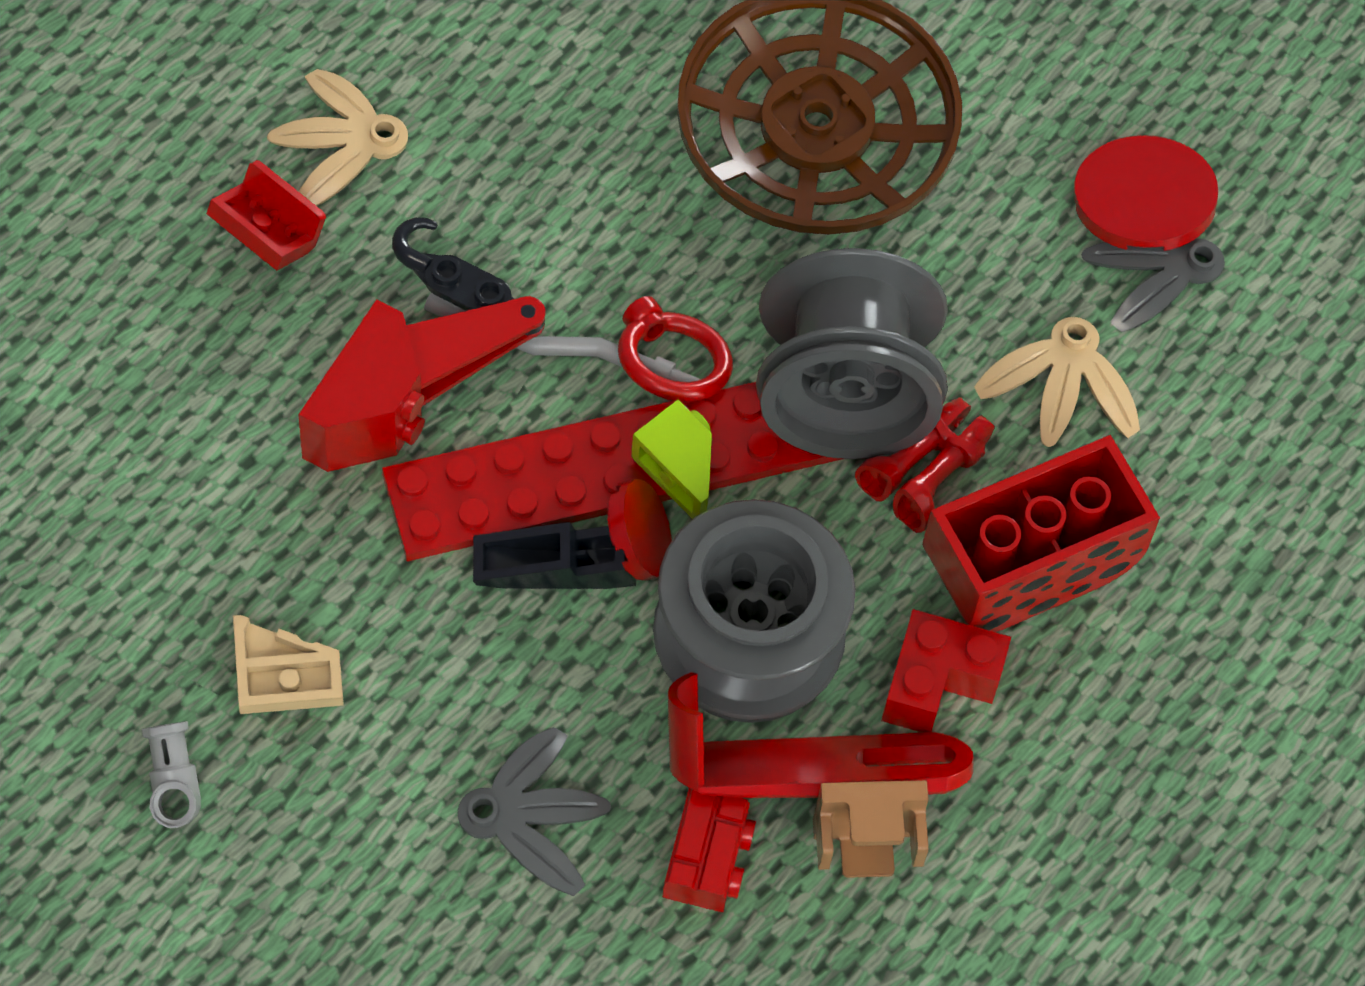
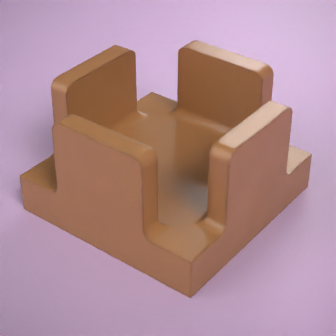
(868, 823)

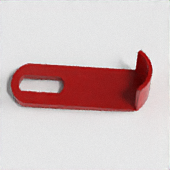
(801, 764)

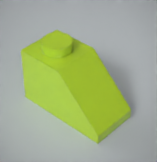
(677, 455)

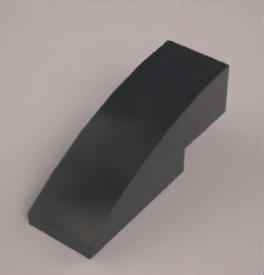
(549, 559)

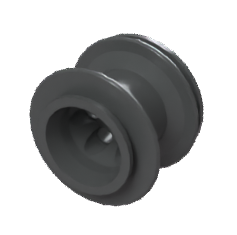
(852, 353)
(752, 667)

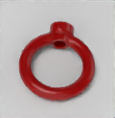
(648, 322)

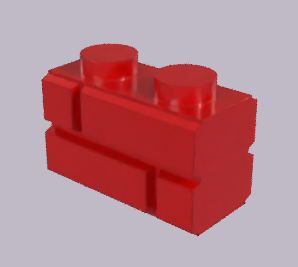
(707, 850)

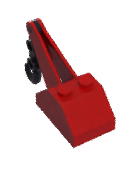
(392, 369)

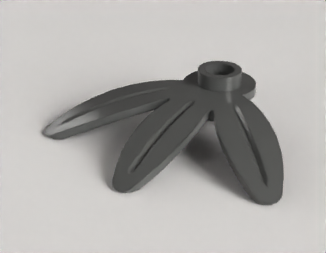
(1161, 289)
(543, 807)

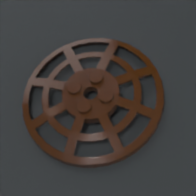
(822, 91)

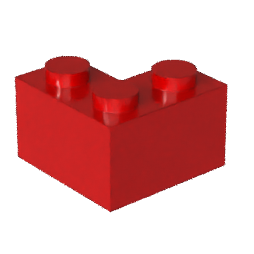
(941, 657)

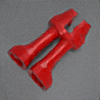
(914, 500)

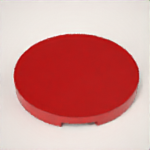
(1145, 193)

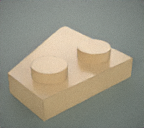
(283, 670)

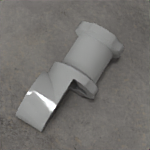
(171, 771)

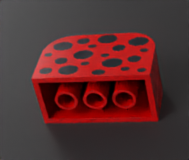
(1041, 536)

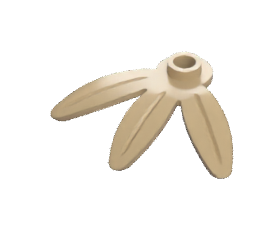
(354, 133)
(1068, 362)

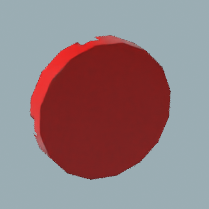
(639, 528)

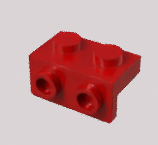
(269, 216)

